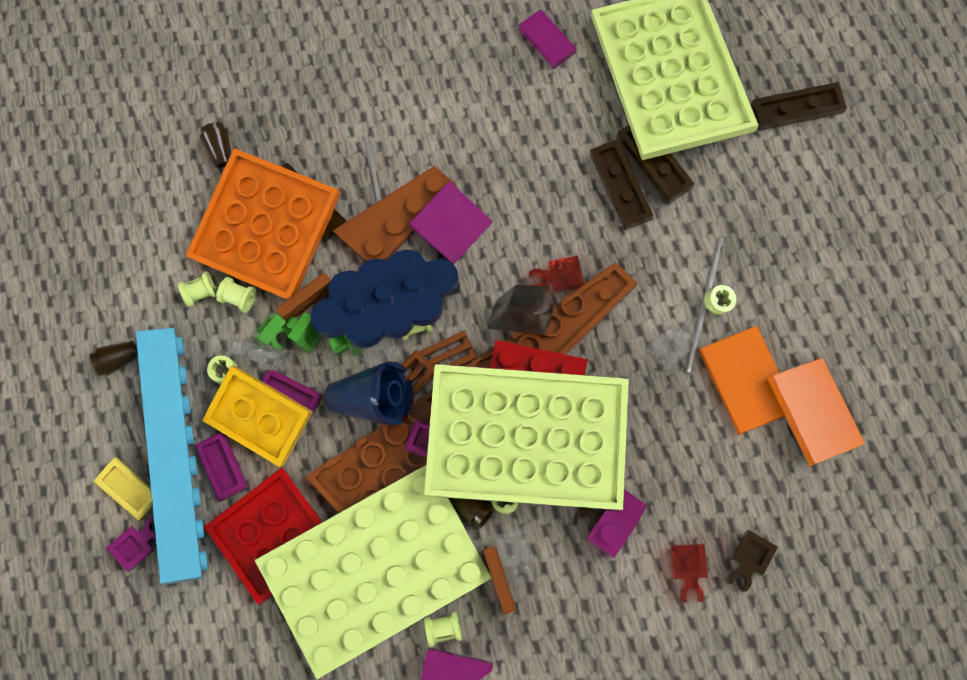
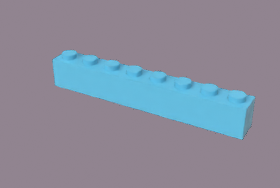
(169, 458)

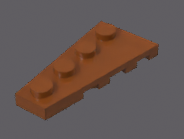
(384, 225)

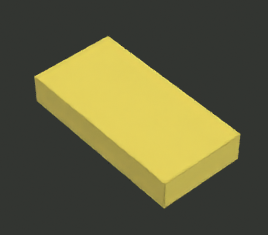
(126, 488)

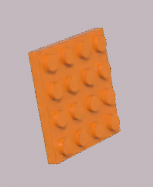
(263, 224)

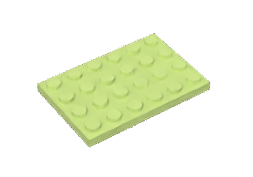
(672, 74)
(527, 437)
(371, 572)

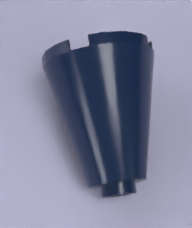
(373, 394)

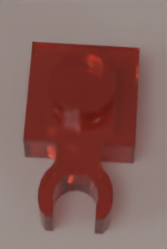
(562, 274)
(689, 564)

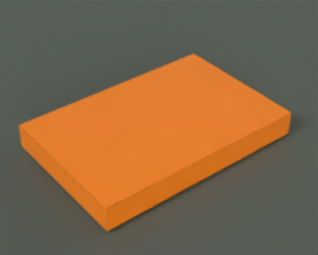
(741, 375)
(816, 411)

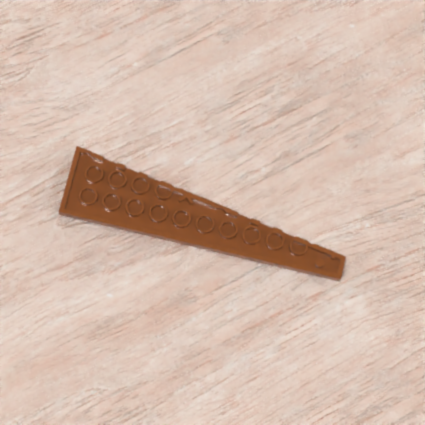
(382, 456)

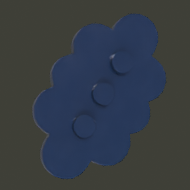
(385, 298)

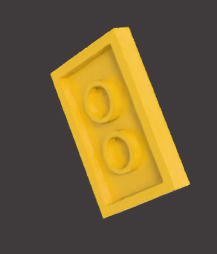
(257, 416)

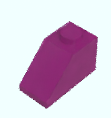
(616, 526)
(452, 666)

